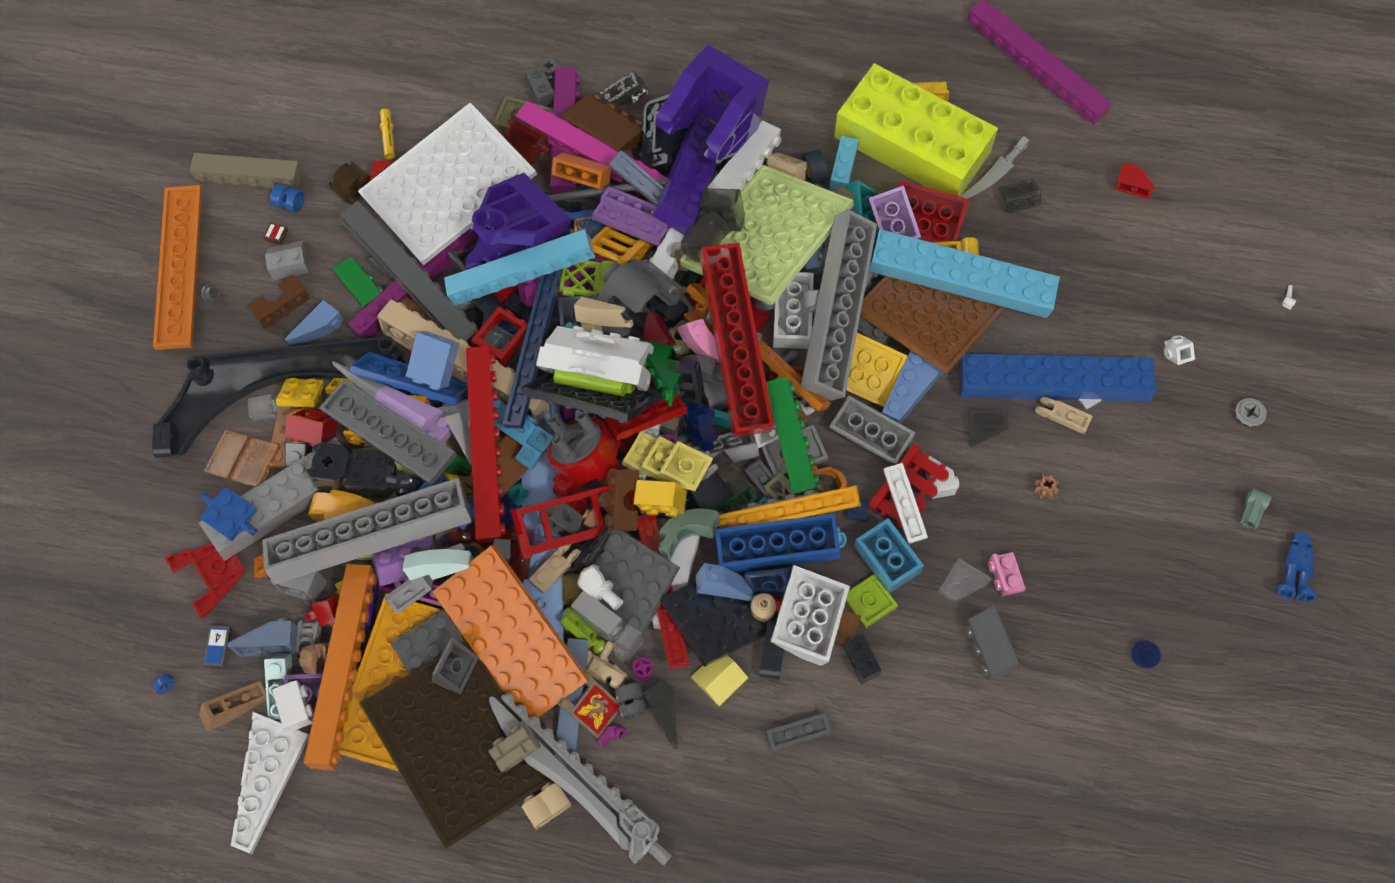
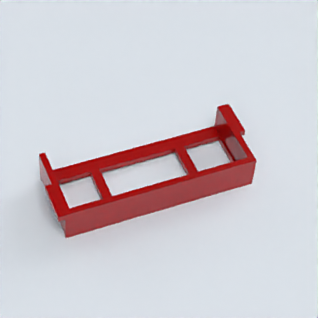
(550, 543)

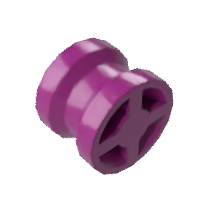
(641, 664)

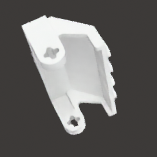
(596, 355)

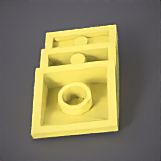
(667, 461)

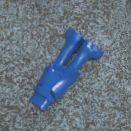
(1299, 560)

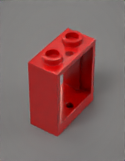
(514, 345)

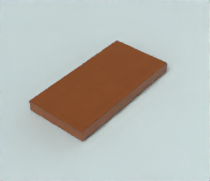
(511, 468)

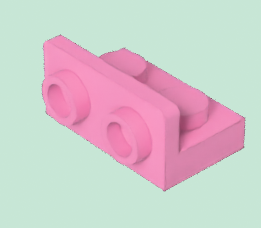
(1006, 573)

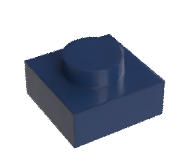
(858, 513)

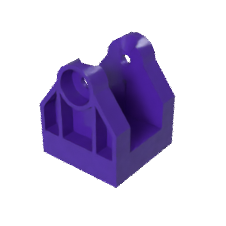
(704, 90)
(513, 219)

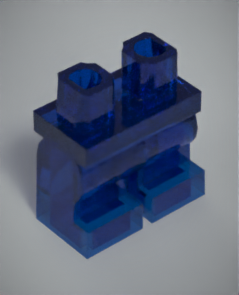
(699, 425)

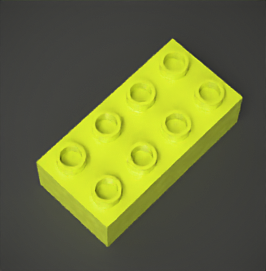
(915, 131)

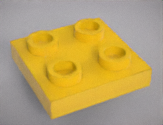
(301, 393)

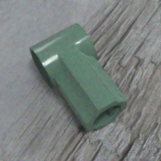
(1256, 504)

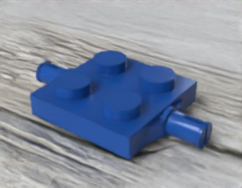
(228, 514)

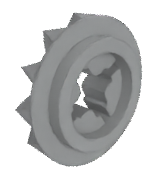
(1259, 412)

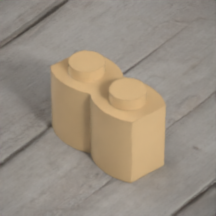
(546, 805)

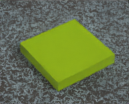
(870, 601)

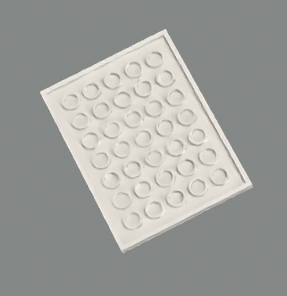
(442, 182)

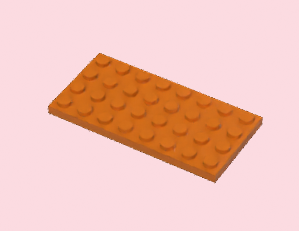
(510, 633)

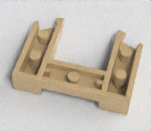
(595, 314)

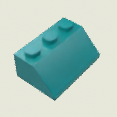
(861, 200)

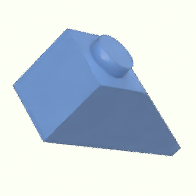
(318, 323)
(722, 582)

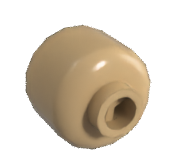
(763, 607)

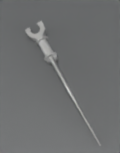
(999, 169)

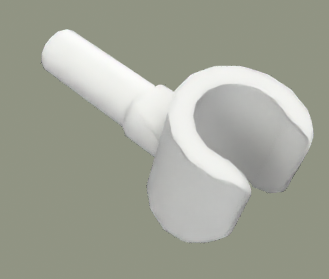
(1288, 301)

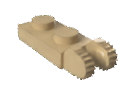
(1064, 414)
(553, 569)

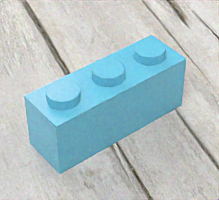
(844, 162)

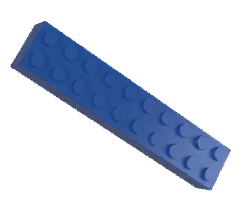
(1057, 377)

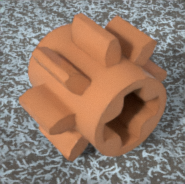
(1048, 482)

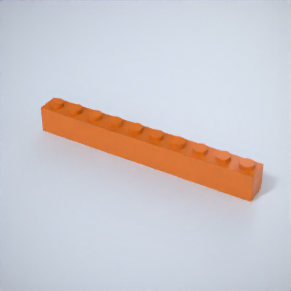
(340, 668)

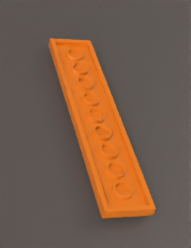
(178, 268)

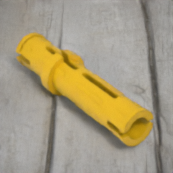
(386, 127)

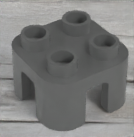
(632, 287)

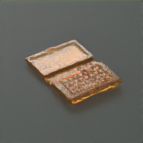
(242, 459)

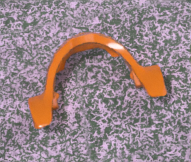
(840, 479)

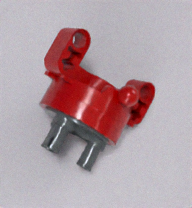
(582, 453)

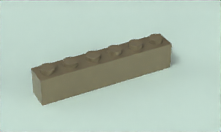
(245, 170)

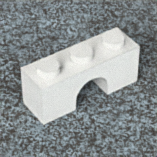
(663, 258)

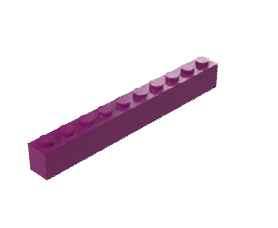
(1039, 62)
(367, 323)

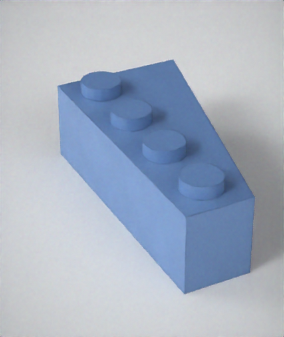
(912, 384)

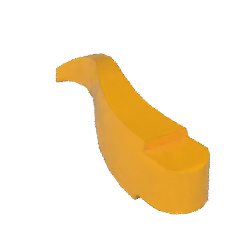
(335, 503)

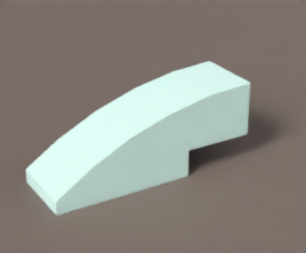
(436, 563)

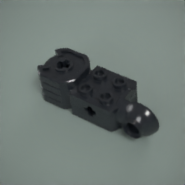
(358, 473)

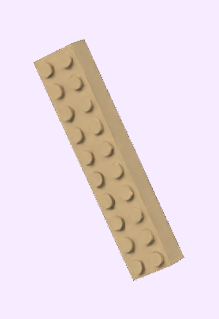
(403, 326)

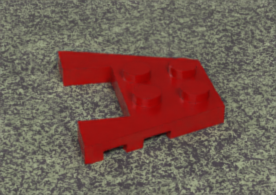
(217, 574)

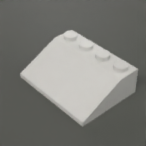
(810, 615)

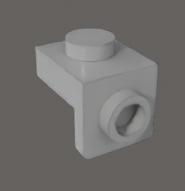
(295, 451)

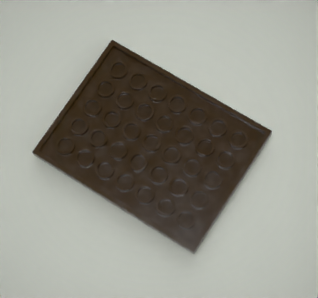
(444, 747)

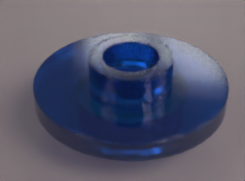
(1146, 654)

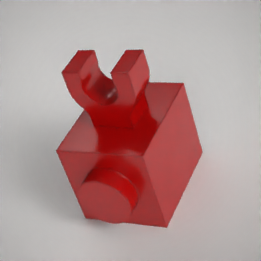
(324, 610)

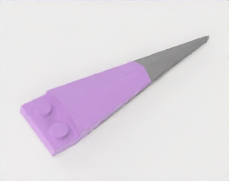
(417, 412)

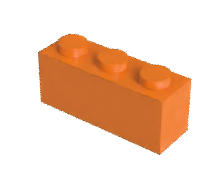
(581, 170)

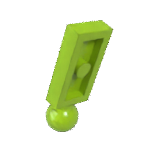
(581, 630)

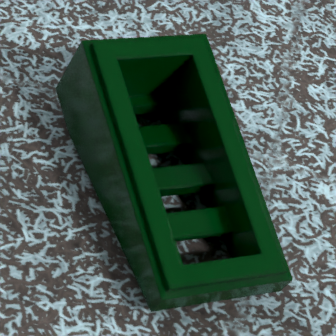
(731, 499)

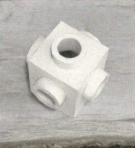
(1179, 350)

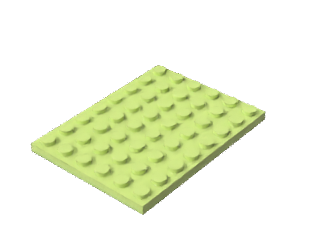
(780, 229)

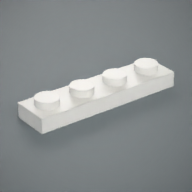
(905, 503)

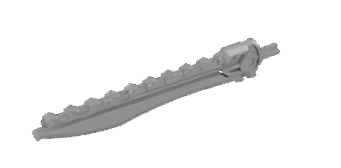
(632, 820)

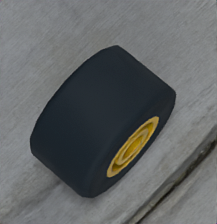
(816, 166)

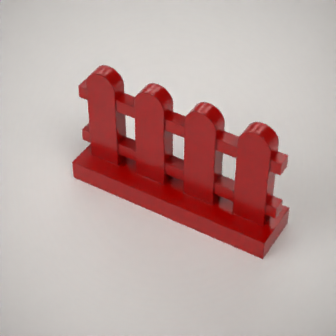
(915, 457)

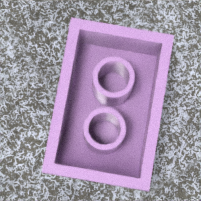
(895, 213)

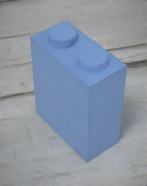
(432, 360)

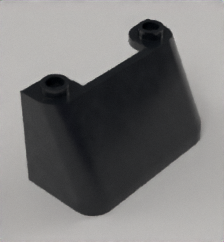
(659, 147)

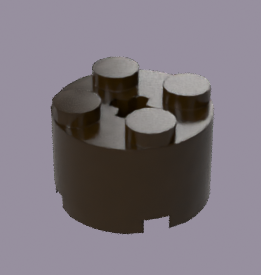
(348, 182)

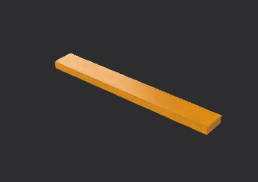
(793, 508)

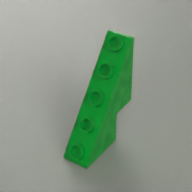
(664, 371)

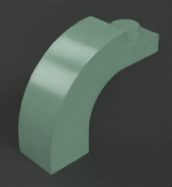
(691, 523)

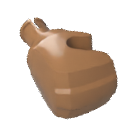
(313, 657)

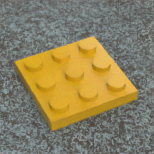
(874, 370)

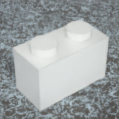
(293, 706)

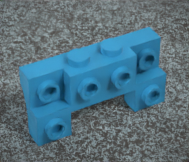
(532, 437)

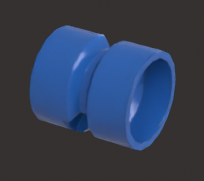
(287, 197)

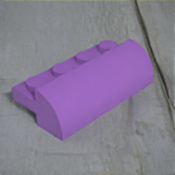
(630, 216)

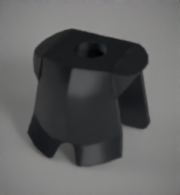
(484, 309)
(707, 495)

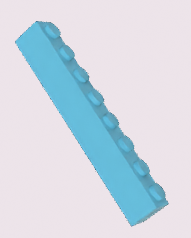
(519, 267)

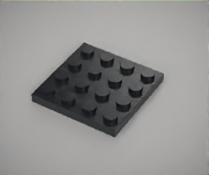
(712, 623)

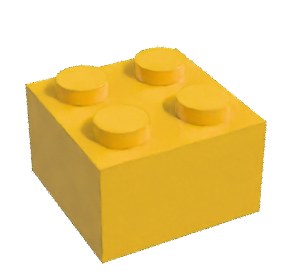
(660, 497)

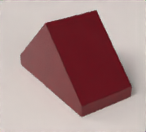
(656, 330)

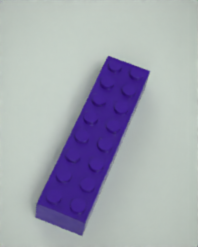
(687, 179)

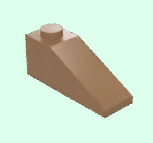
(231, 705)

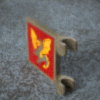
(593, 709)

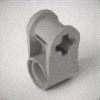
(307, 635)

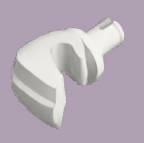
(594, 584)

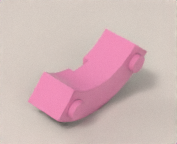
(699, 338)

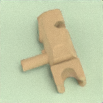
(603, 670)

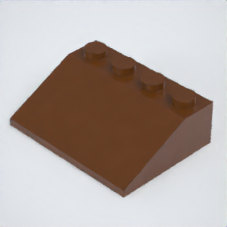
(606, 122)

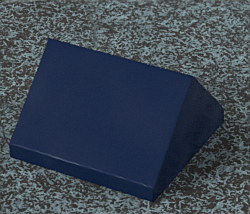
(769, 580)

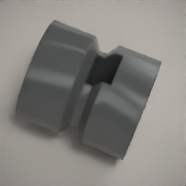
(628, 694)

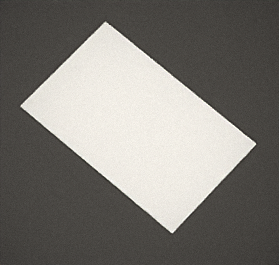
(462, 432)

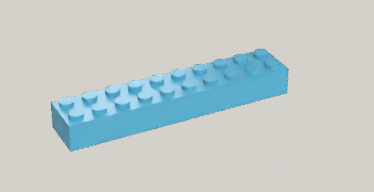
(964, 273)

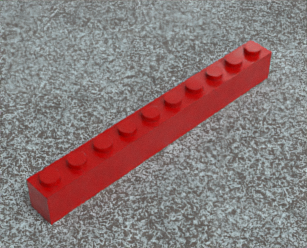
(484, 444)

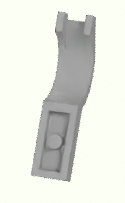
(412, 590)

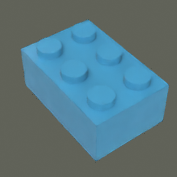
(888, 555)

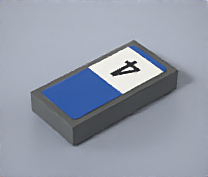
(217, 646)

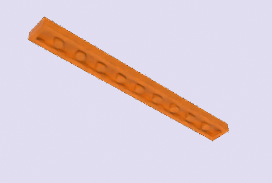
(774, 361)

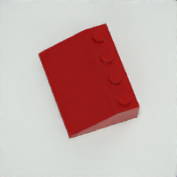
(936, 212)

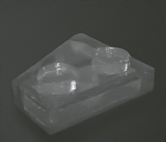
(963, 581)

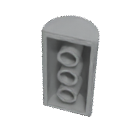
(873, 430)
(737, 448)

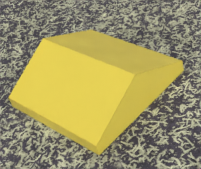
(720, 679)

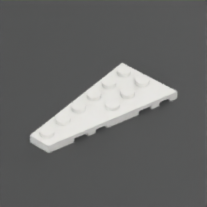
(266, 771)

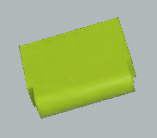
(593, 383)

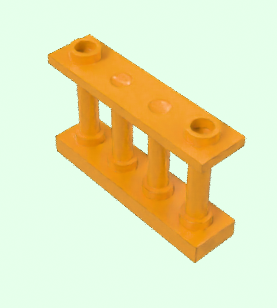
(636, 252)

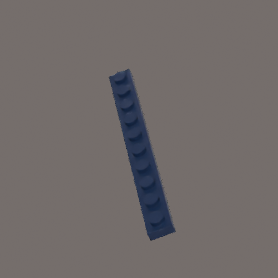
(534, 338)

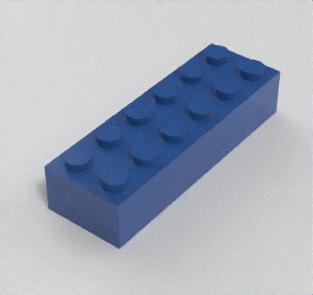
(778, 543)

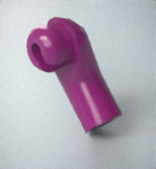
(611, 732)

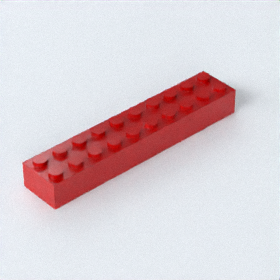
(736, 340)

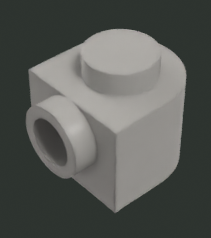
(811, 300)

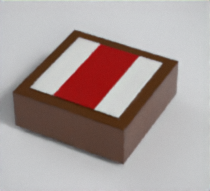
(275, 233)

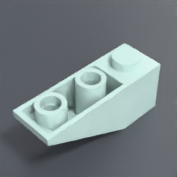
(275, 668)

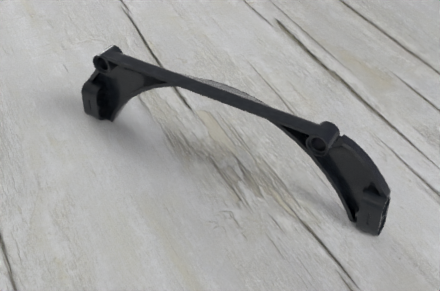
(234, 375)

